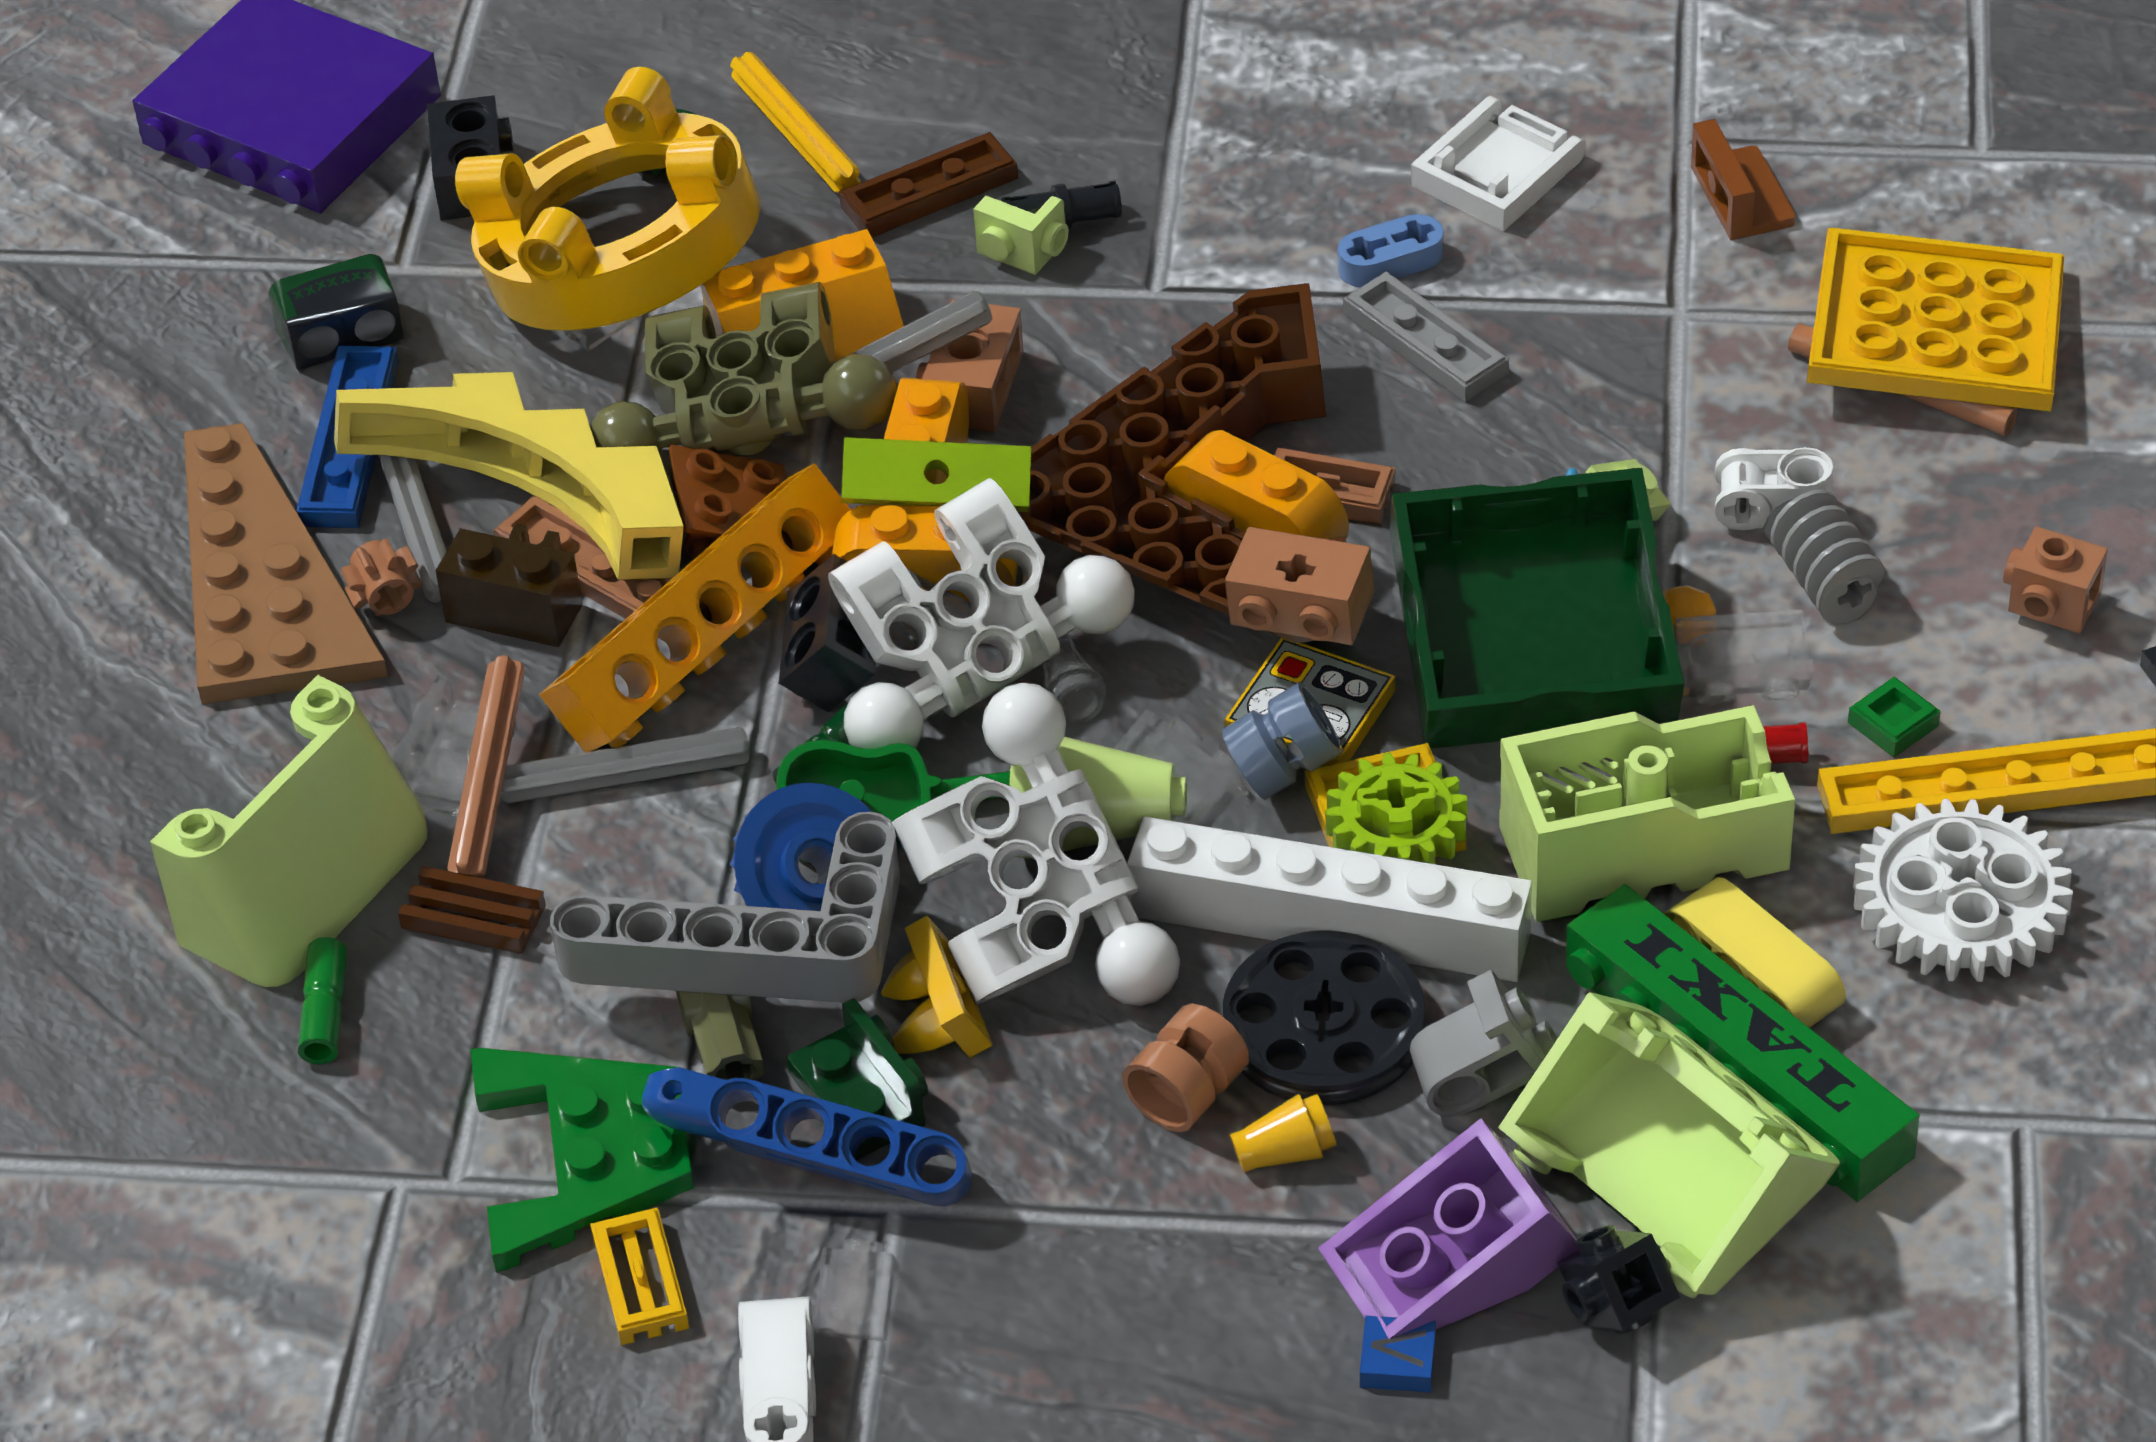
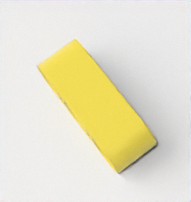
(1761, 950)

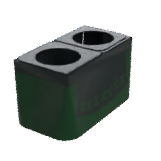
(309, 302)

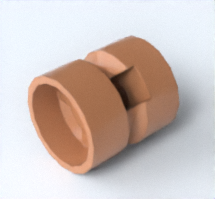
(1185, 1068)

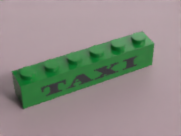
(1645, 958)

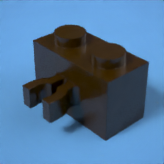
(510, 585)

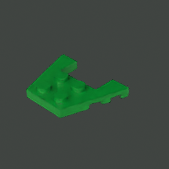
(604, 1145)

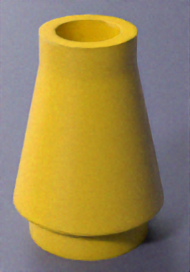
(1285, 1135)

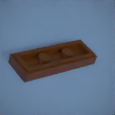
(929, 185)

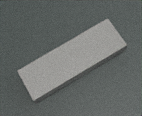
(1426, 336)

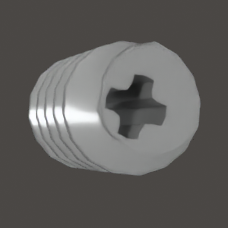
(1826, 555)

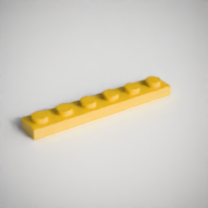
(2008, 776)

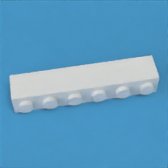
(1291, 887)

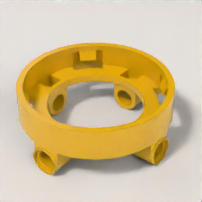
(554, 268)

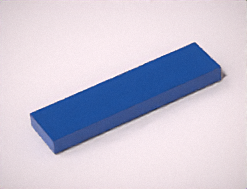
(334, 482)

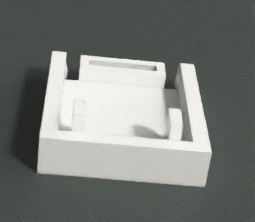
(1496, 168)

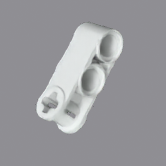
(777, 1369)

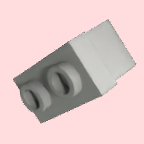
(1480, 1049)

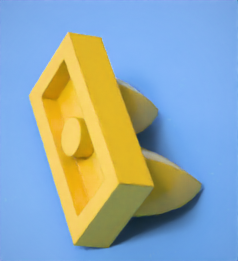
(949, 1011)

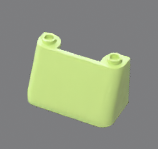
(298, 853)
(1667, 1140)

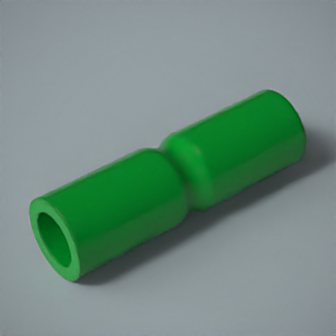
(322, 1006)

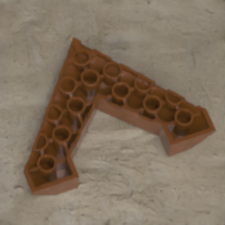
(1104, 473)

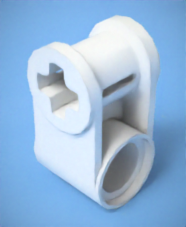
(1769, 482)

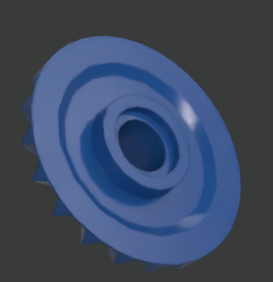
(778, 832)

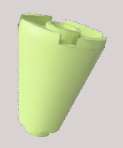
(1123, 785)

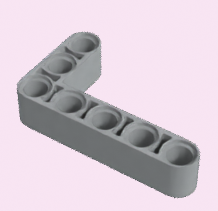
(746, 948)

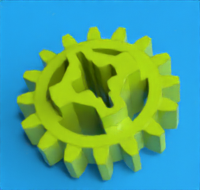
(1397, 811)

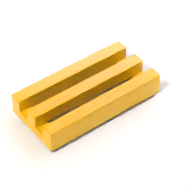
(650, 1318)

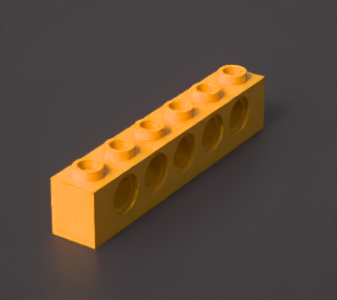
(587, 693)

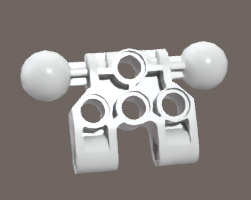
(980, 529)
(1135, 959)

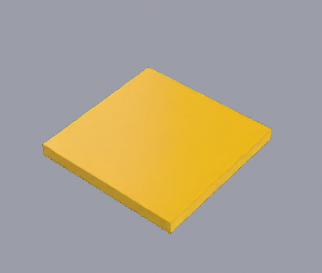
(1937, 319)

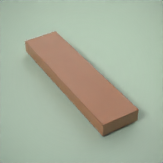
(593, 568)

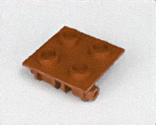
(718, 492)

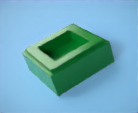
(1894, 716)

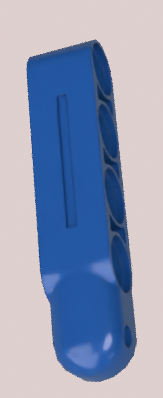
(708, 1099)

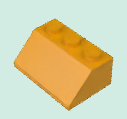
(847, 266)

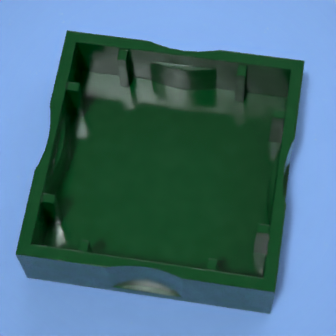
(1533, 606)

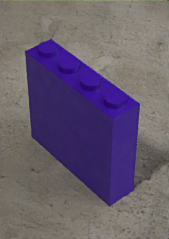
(287, 100)

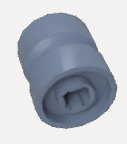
(1262, 752)

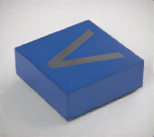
(1397, 1362)

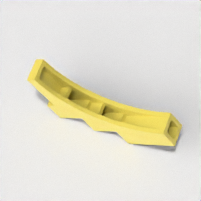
(483, 427)

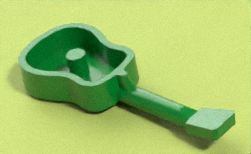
(884, 778)

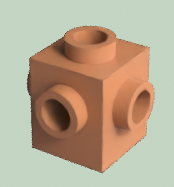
(2055, 579)

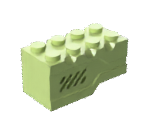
(1676, 812)

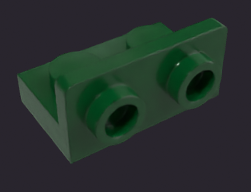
(861, 1072)

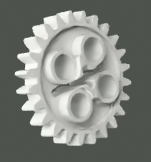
(1962, 890)

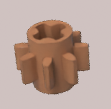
(381, 577)

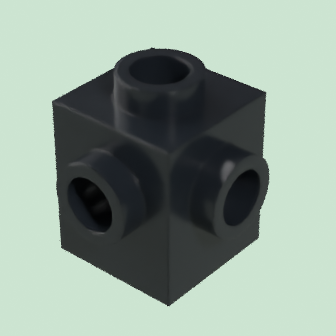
(1616, 1279)

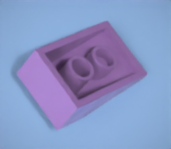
(1451, 1237)

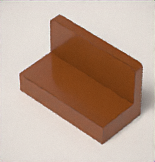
(1738, 184)

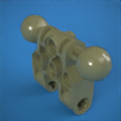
(745, 384)

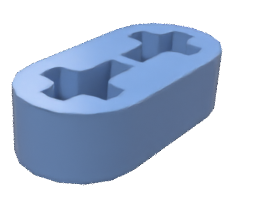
(1395, 246)

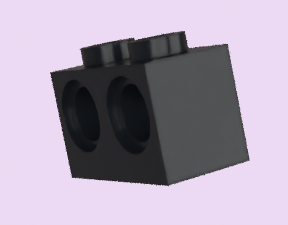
(462, 131)
(820, 647)

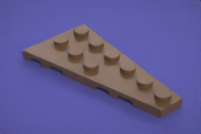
(260, 587)

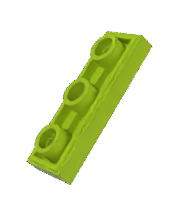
(896, 470)

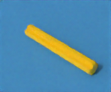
(794, 122)

